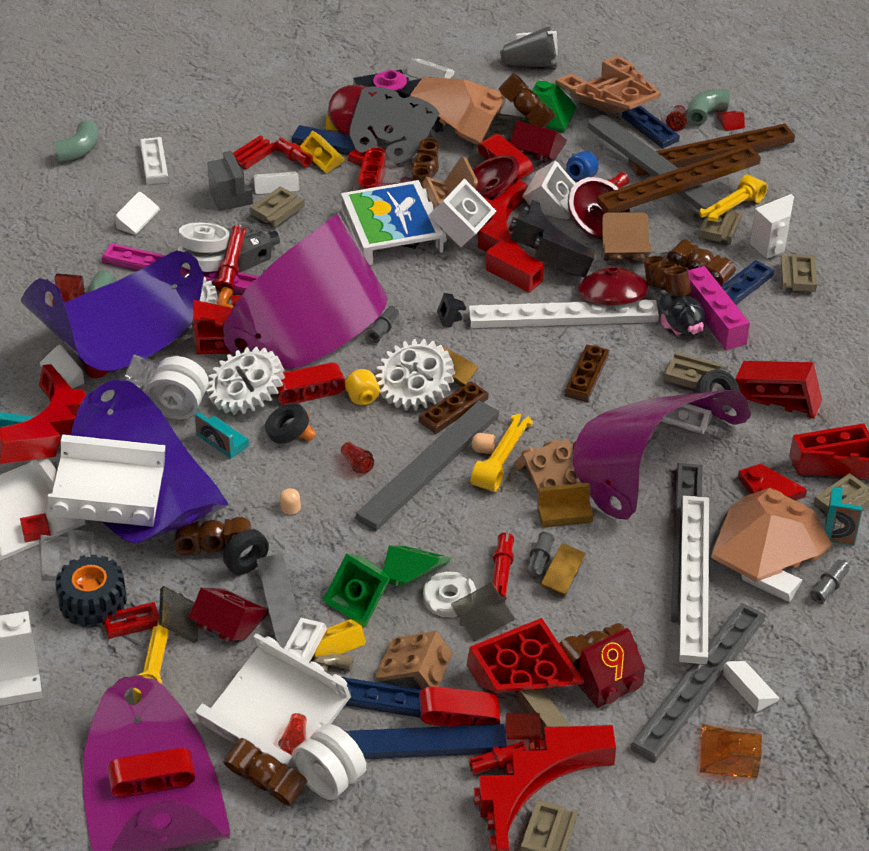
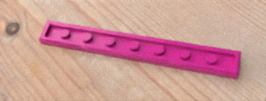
(138, 259)

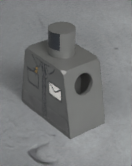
(255, 246)

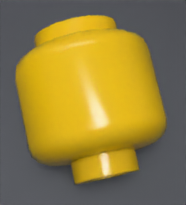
(362, 387)

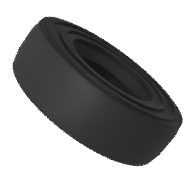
(717, 376)
(291, 431)
(239, 544)

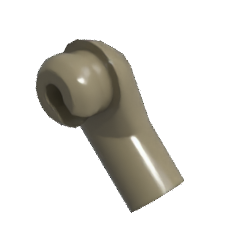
(334, 660)

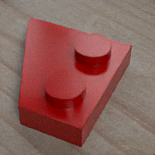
(761, 477)

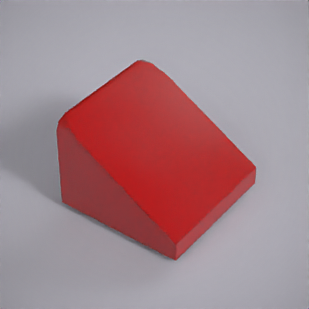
(732, 120)

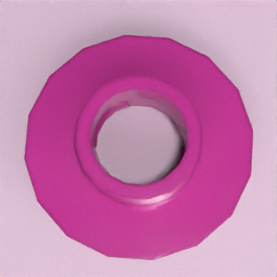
(390, 79)

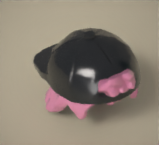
(682, 314)

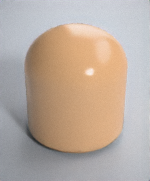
(483, 443)
(290, 501)

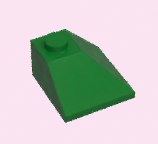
(558, 102)
(409, 564)
(356, 588)

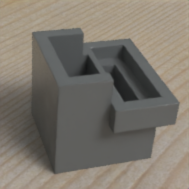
(227, 183)

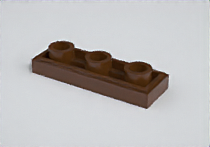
(587, 373)
(452, 407)

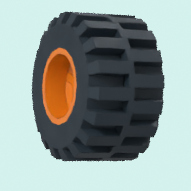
(90, 590)

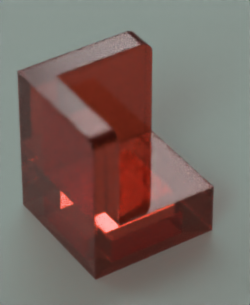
(70, 286)
(524, 727)

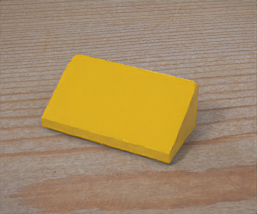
(323, 153)
(341, 638)

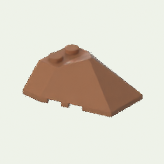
(615, 91)
(462, 104)
(769, 534)

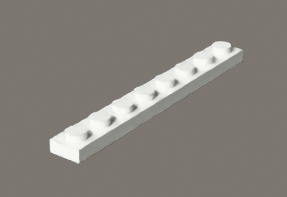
(561, 314)
(694, 580)

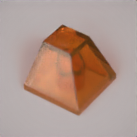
(730, 751)

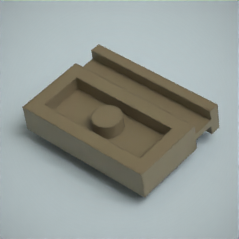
(277, 206)
(723, 228)
(798, 272)
(687, 370)
(853, 493)
(549, 828)

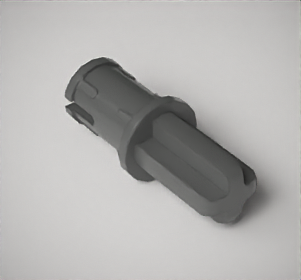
(382, 324)
(540, 554)
(830, 581)

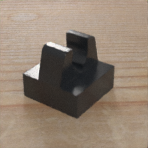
(449, 309)

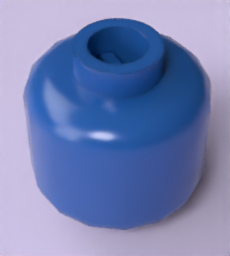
(582, 165)

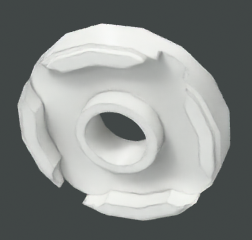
(446, 582)

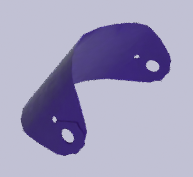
(123, 317)
(185, 488)

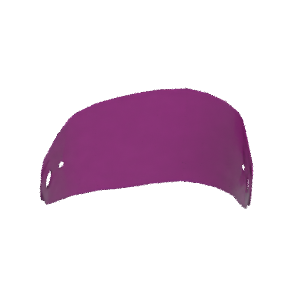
(308, 299)
(615, 441)
(155, 819)

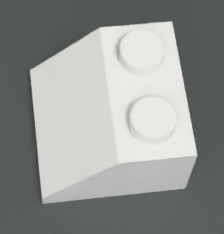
(551, 190)
(462, 213)
(772, 226)

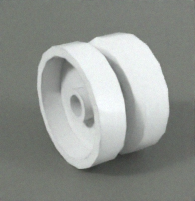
(205, 242)
(178, 387)
(329, 761)

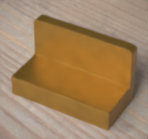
(564, 505)

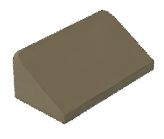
(538, 702)

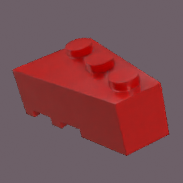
(209, 326)
(781, 383)
(832, 452)

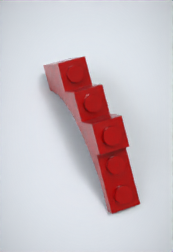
(502, 254)
(43, 433)
(559, 753)

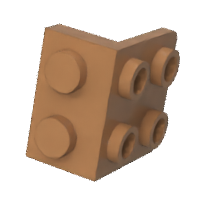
(439, 190)
(625, 236)
(549, 464)
(416, 655)

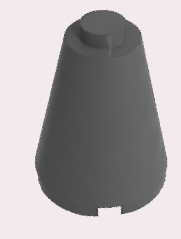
(531, 50)

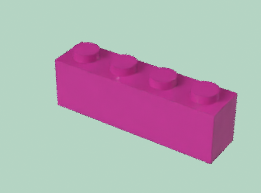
(721, 313)

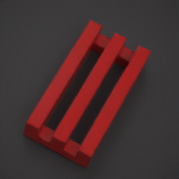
(253, 151)
(132, 623)

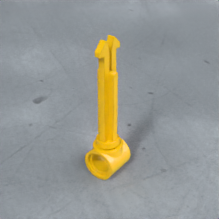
(748, 190)
(490, 472)
(154, 658)

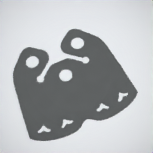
(397, 112)

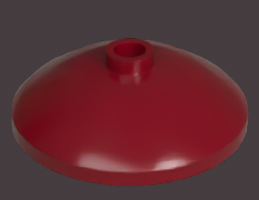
(343, 107)
(496, 175)
(584, 207)
(613, 287)

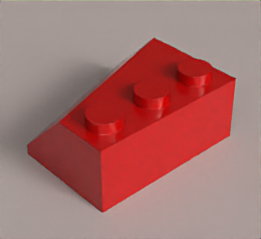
(522, 660)

